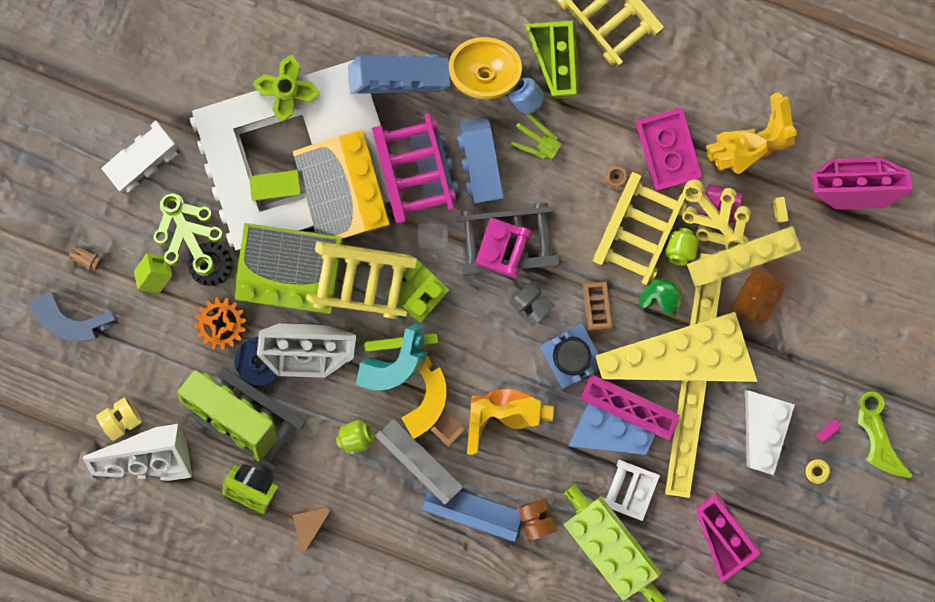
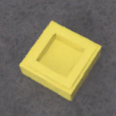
(780, 210)

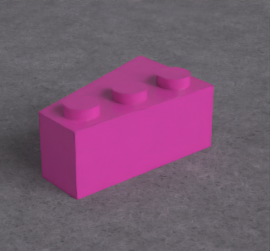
(726, 536)

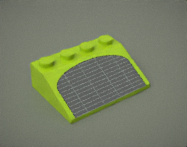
(282, 267)

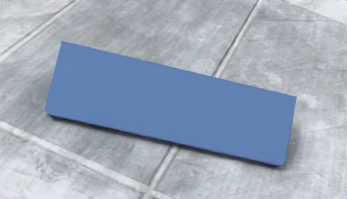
(476, 513)

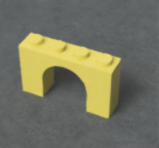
(743, 256)

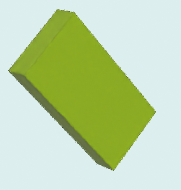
(274, 185)

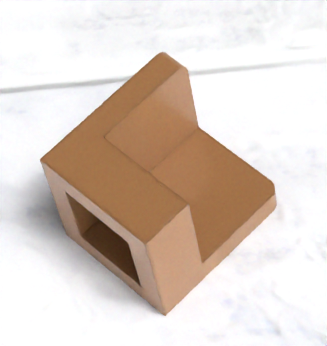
(448, 429)

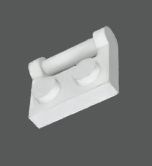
(638, 492)

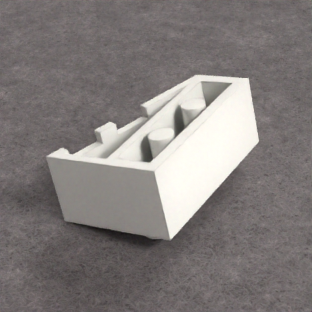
(141, 158)
(765, 430)

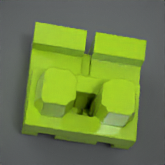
(421, 281)

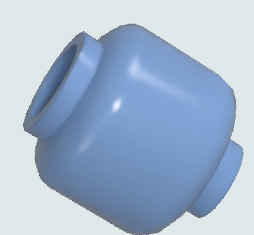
(527, 96)

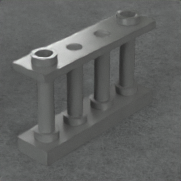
(545, 257)
(269, 407)

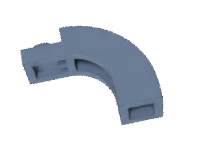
(53, 319)

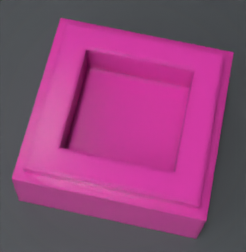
(828, 430)

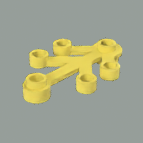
(715, 219)

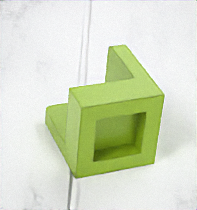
(152, 273)

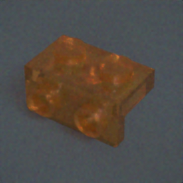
(758, 296)

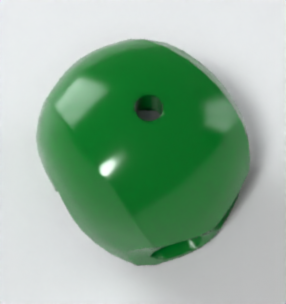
(665, 292)

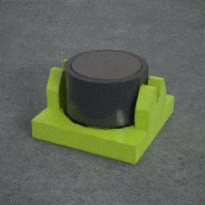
(250, 487)

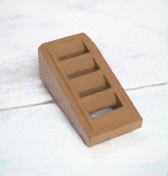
(593, 329)

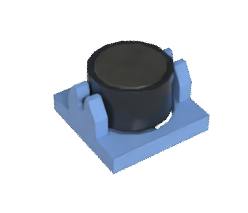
(571, 356)

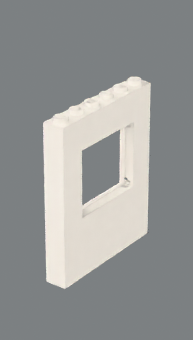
(326, 117)

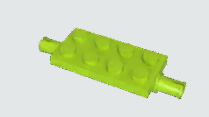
(612, 547)

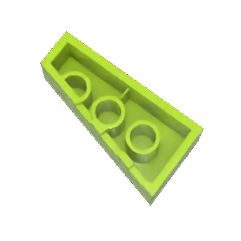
(228, 413)

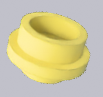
(823, 476)

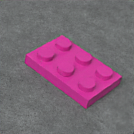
(668, 149)

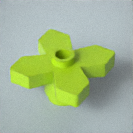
(288, 75)

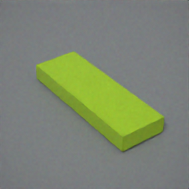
(396, 343)

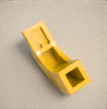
(432, 406)

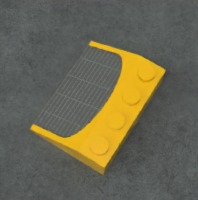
(341, 186)

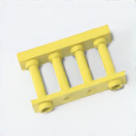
(648, 25)
(616, 232)
(353, 257)

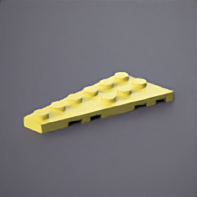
(694, 353)

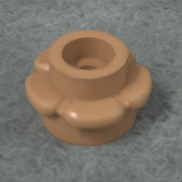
(616, 183)

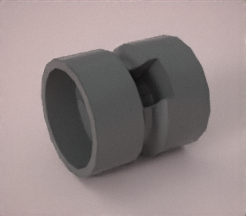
(532, 304)

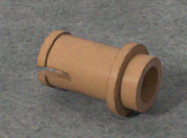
(90, 260)

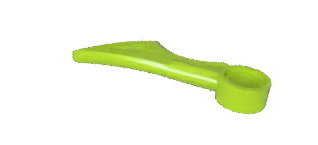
(881, 450)

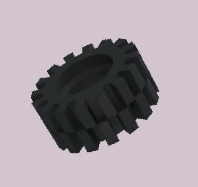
(223, 271)

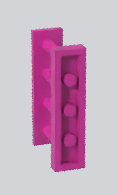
(390, 162)

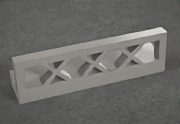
(419, 461)

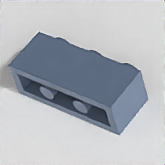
(429, 164)

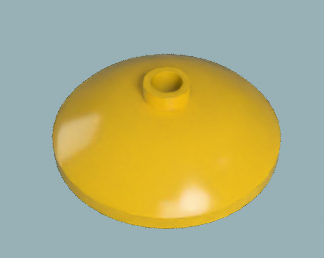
(487, 59)

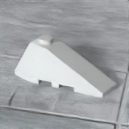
(151, 453)

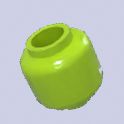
(681, 247)
(355, 437)

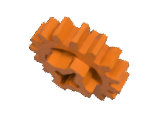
(230, 326)

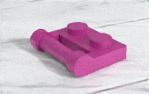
(495, 244)

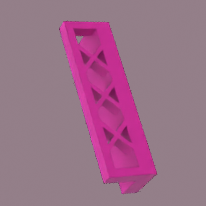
(629, 407)

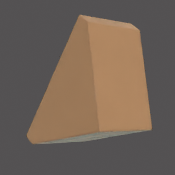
(308, 524)

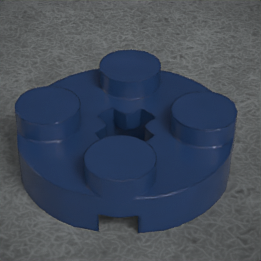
(247, 369)

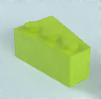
(558, 55)

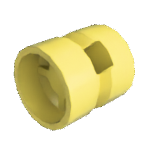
(111, 422)

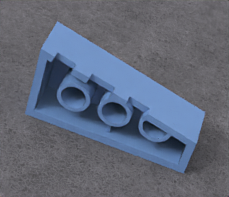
(398, 74)

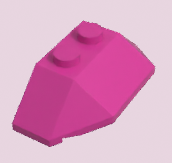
(861, 183)

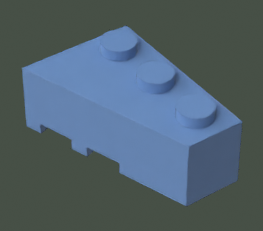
(480, 160)
(608, 432)

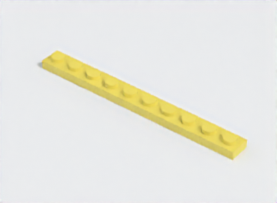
(691, 402)

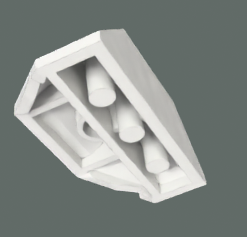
(305, 349)

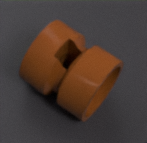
(537, 519)

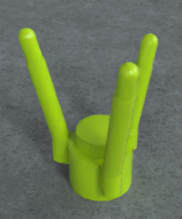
(547, 145)

